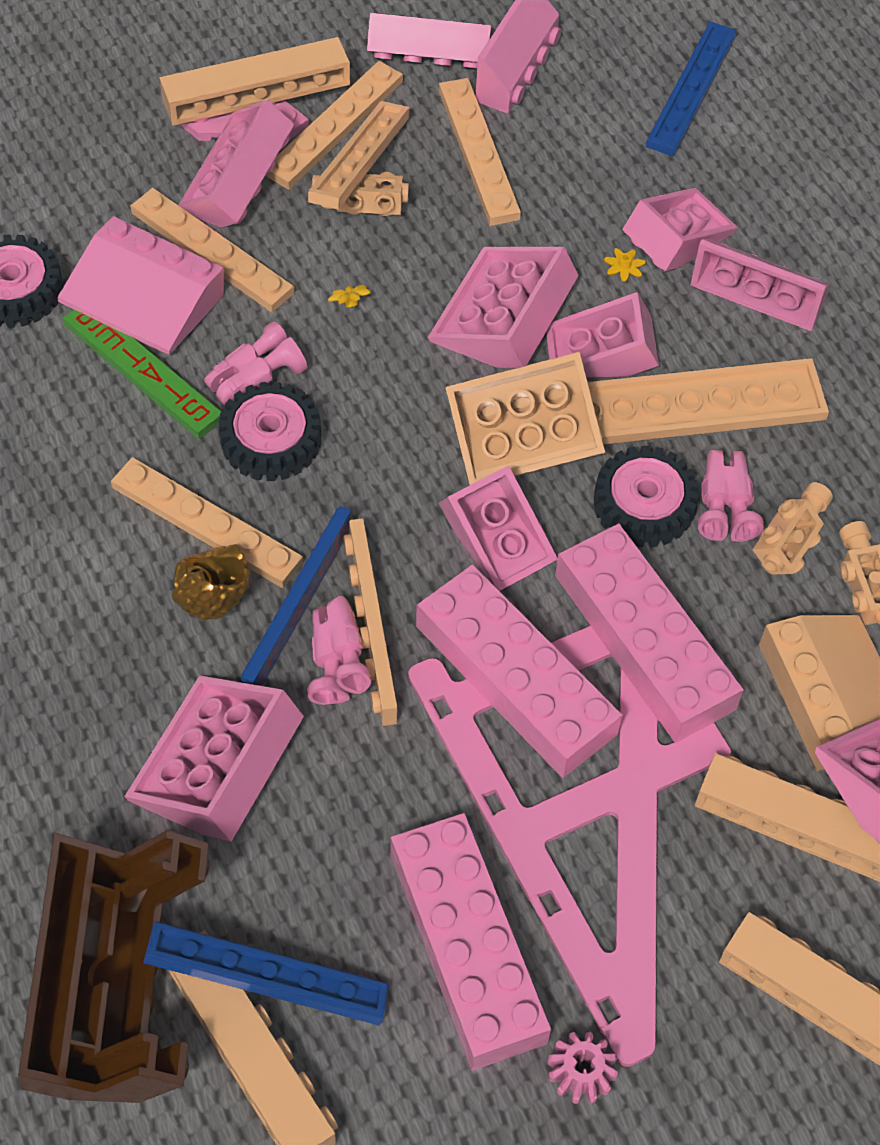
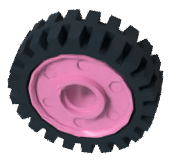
(27, 280)
(255, 450)
(635, 475)

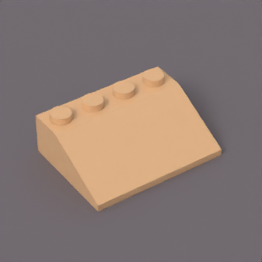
(526, 418)
(824, 675)

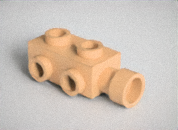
(375, 197)
(793, 531)
(862, 560)

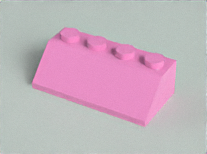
(427, 38)
(515, 53)
(237, 164)
(759, 284)

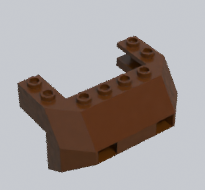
(89, 976)

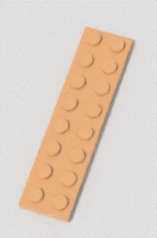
(708, 401)

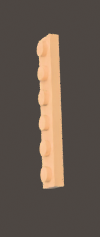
(334, 124)
(479, 152)
(358, 155)
(195, 236)
(206, 521)
(371, 635)

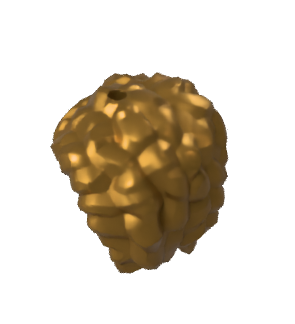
(211, 582)

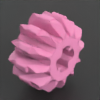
(582, 1051)

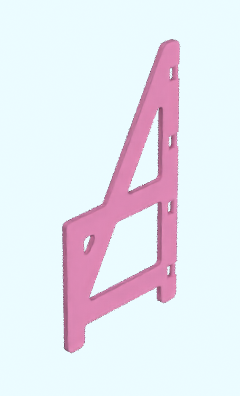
(522, 832)

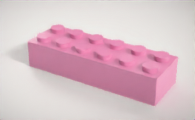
(648, 633)
(518, 670)
(469, 942)

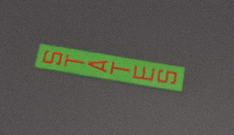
(146, 373)

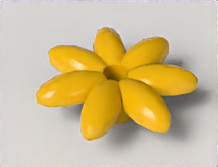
(624, 264)
(350, 295)

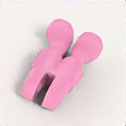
(247, 368)
(729, 487)
(337, 650)

